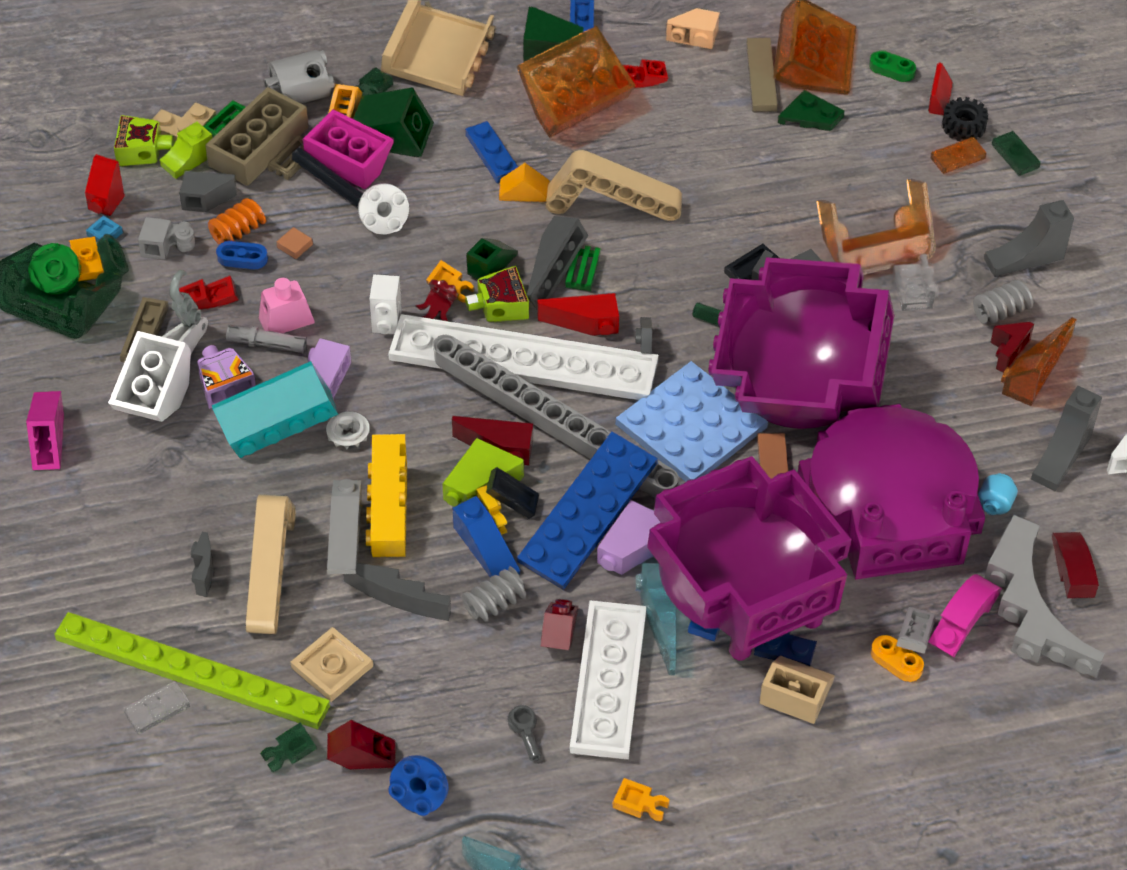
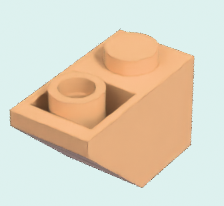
(694, 28)

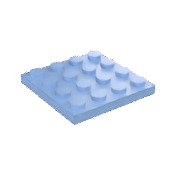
(690, 423)

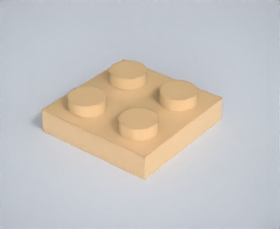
(331, 664)

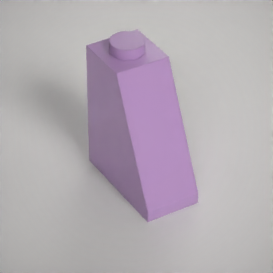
(627, 539)

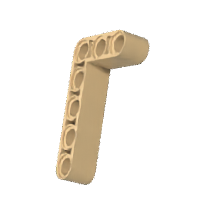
(614, 181)
(272, 519)

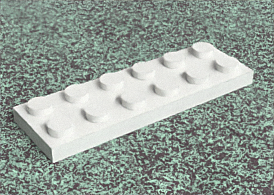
(608, 680)

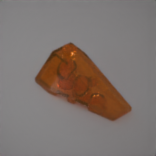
(1033, 367)

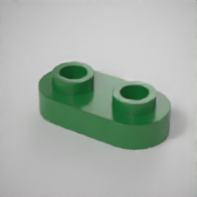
(892, 66)

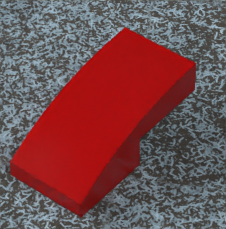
(213, 294)

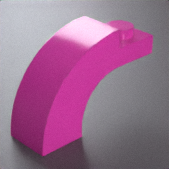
(962, 612)

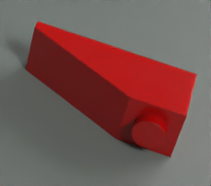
(583, 314)

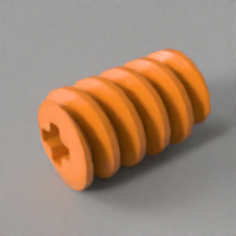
(236, 220)

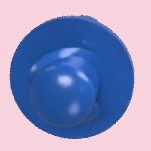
(418, 784)

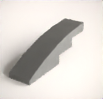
(409, 595)

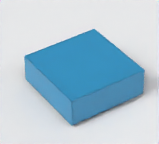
(104, 226)

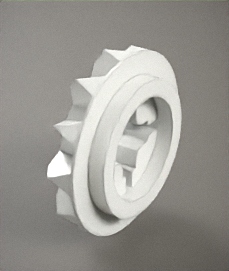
(345, 421)

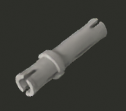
(256, 336)

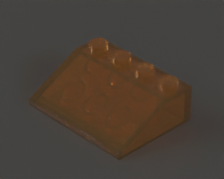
(814, 49)
(574, 81)

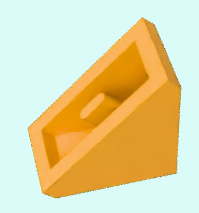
(523, 185)

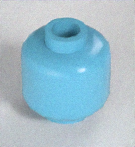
(997, 494)

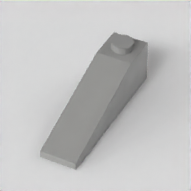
(344, 526)

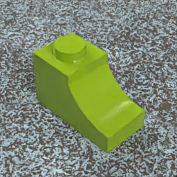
(187, 151)

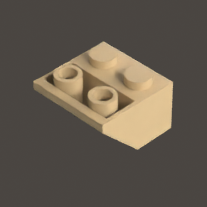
(795, 689)

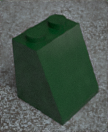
(545, 32)
(398, 116)

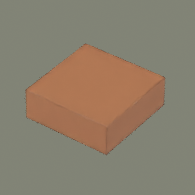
(294, 243)

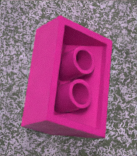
(348, 148)

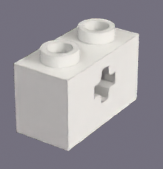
(385, 303)

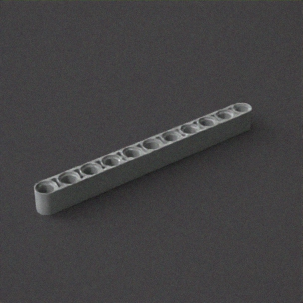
(538, 414)

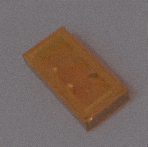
(958, 155)

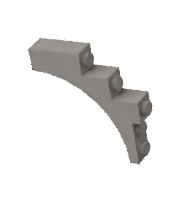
(1022, 604)

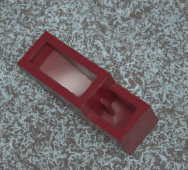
(1075, 565)

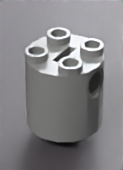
(291, 77)

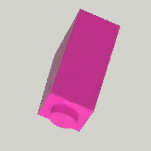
(45, 430)

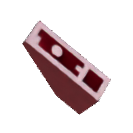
(506, 435)

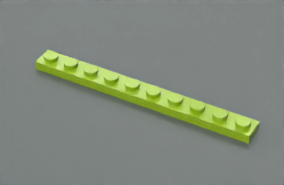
(193, 670)

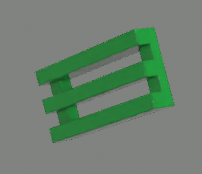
(223, 115)
(585, 253)

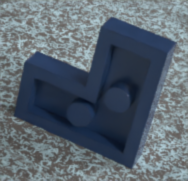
(788, 646)

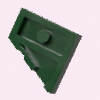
(811, 112)

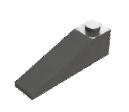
(555, 254)

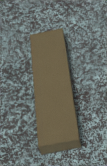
(761, 74)

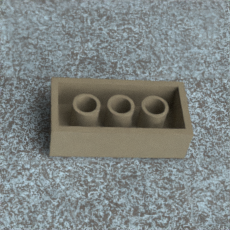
(257, 136)

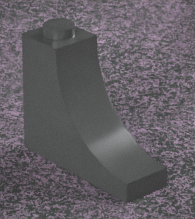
(1038, 244)
(1069, 438)

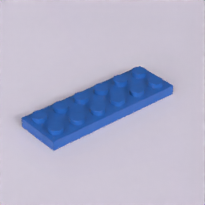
(587, 510)

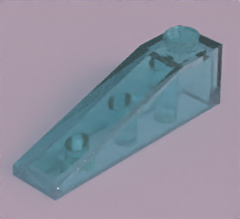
(659, 612)

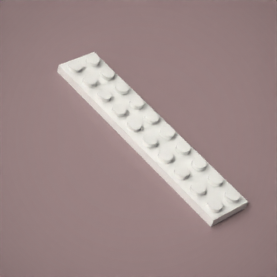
(533, 357)

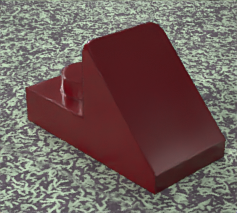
(1011, 342)

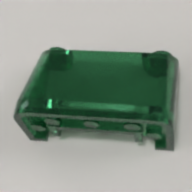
(66, 313)

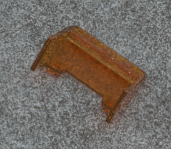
(884, 249)

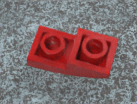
(647, 73)

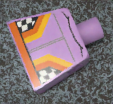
(223, 374)

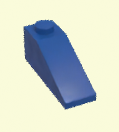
(482, 537)

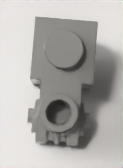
(160, 234)

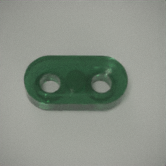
(112, 255)

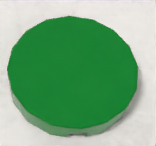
(54, 268)

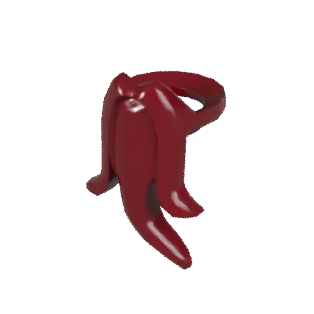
(439, 299)

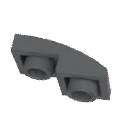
(203, 561)

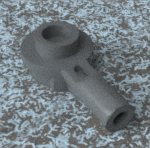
(523, 721)

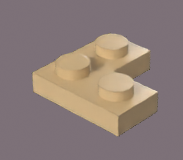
(172, 124)

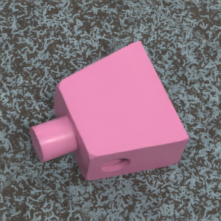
(284, 307)

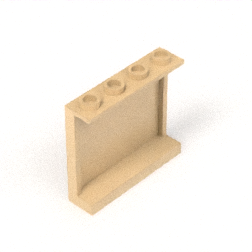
(436, 48)

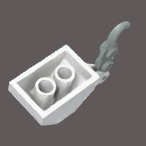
(158, 366)

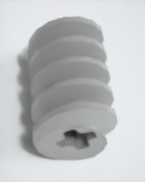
(1002, 301)
(494, 593)

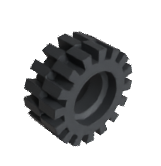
(968, 110)

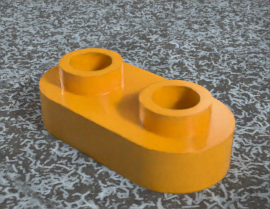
(895, 658)

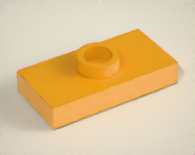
(89, 257)

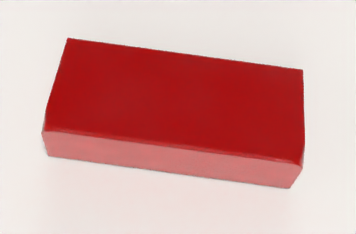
(940, 90)

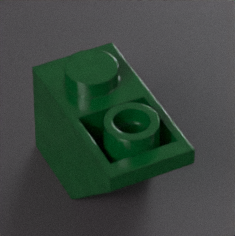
(488, 257)

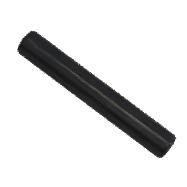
(327, 176)

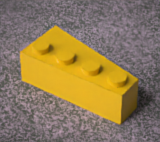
(387, 496)

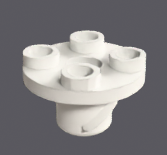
(383, 208)

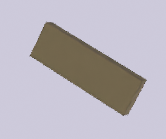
(147, 320)

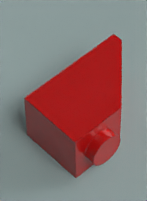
(104, 186)

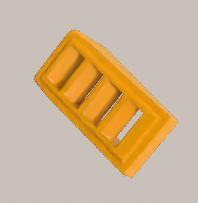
(351, 92)

